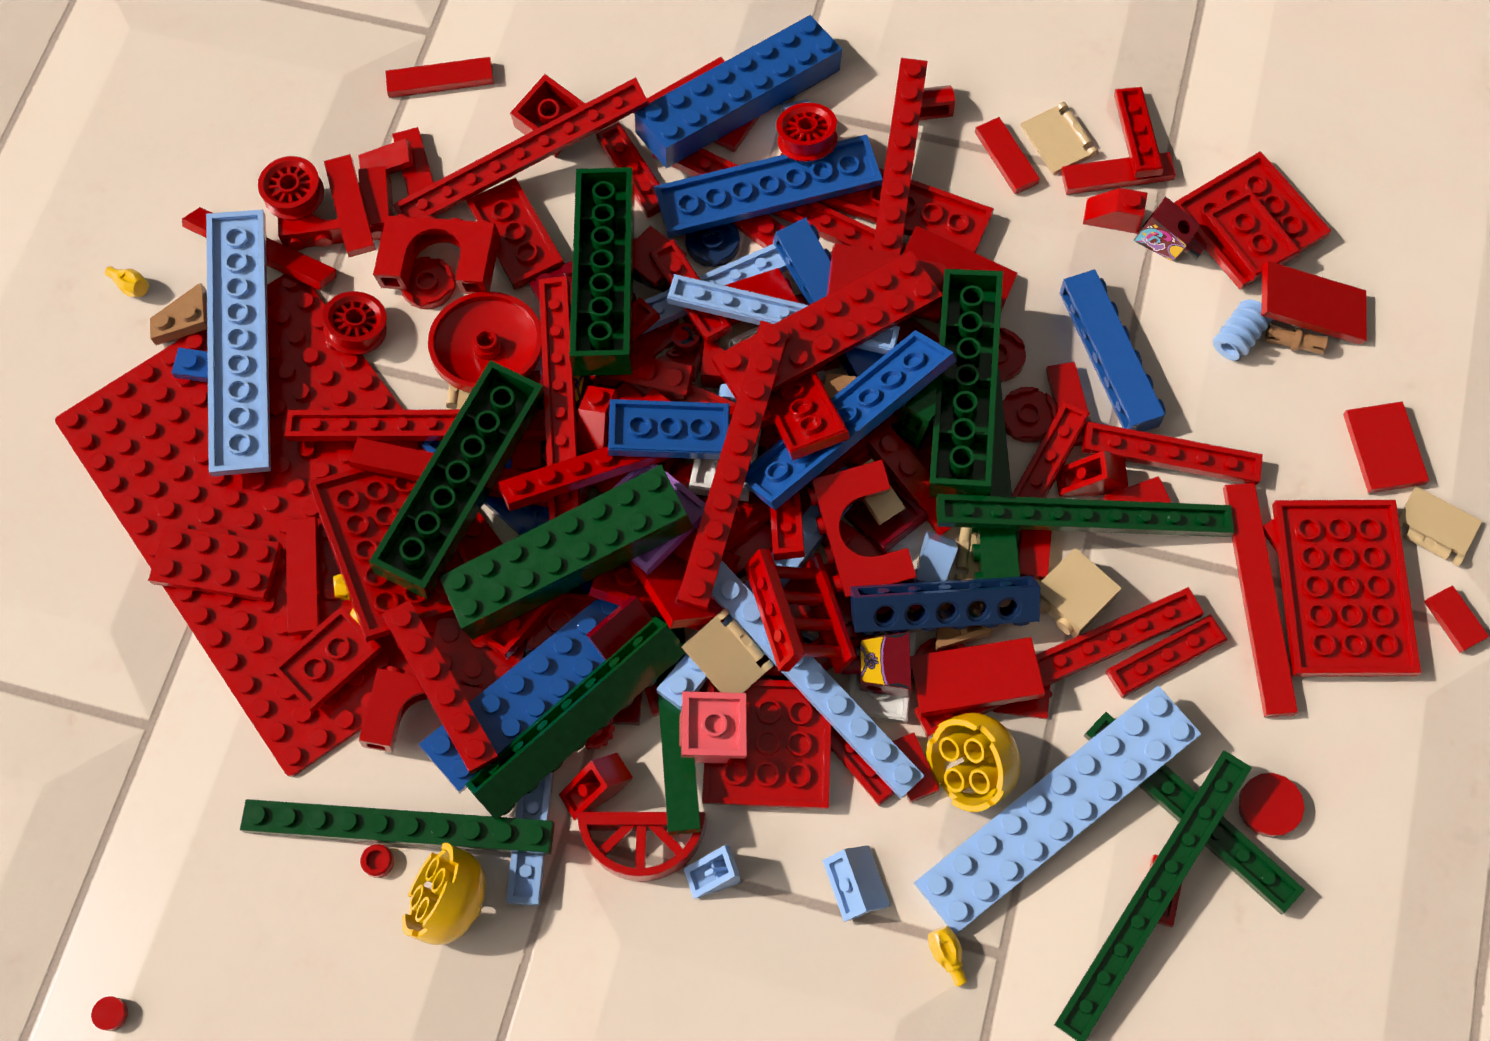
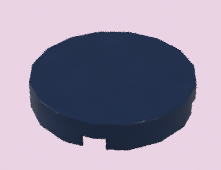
(713, 250)

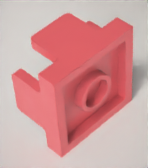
(713, 726)

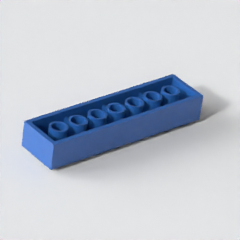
(737, 91)

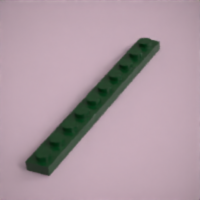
(1084, 515)
(397, 826)
(1152, 897)

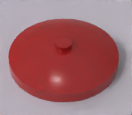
(482, 330)

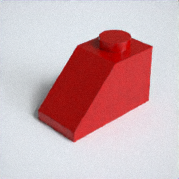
(1116, 210)
(594, 419)
(1093, 476)
(595, 784)

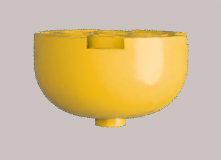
(989, 762)
(452, 903)

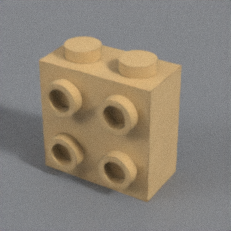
(1076, 593)

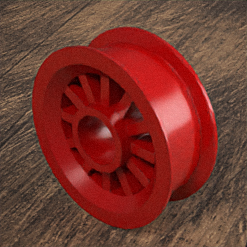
(807, 132)
(305, 185)
(354, 323)

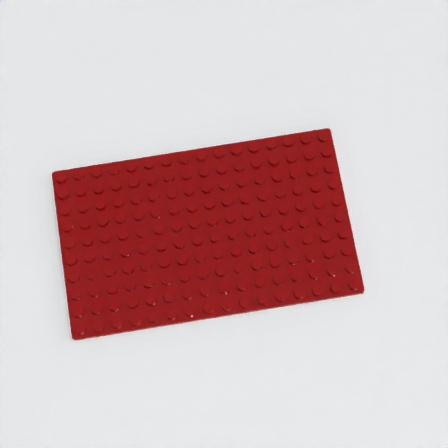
(151, 462)

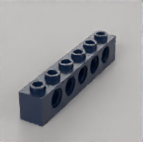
(931, 595)

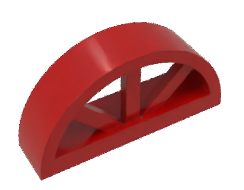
(640, 822)

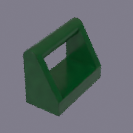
(918, 415)

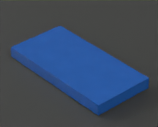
(667, 429)

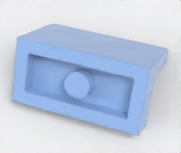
(856, 882)

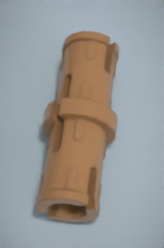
(1296, 339)

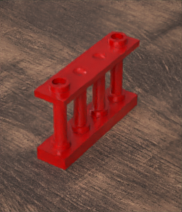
(783, 627)

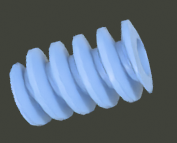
(1241, 330)

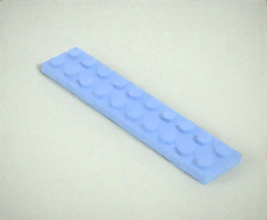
(237, 343)
(1056, 809)

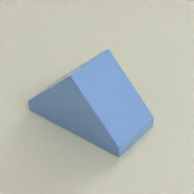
(935, 558)
(712, 873)

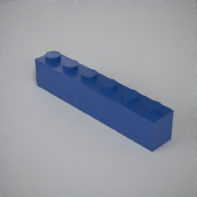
(810, 269)
(1111, 352)

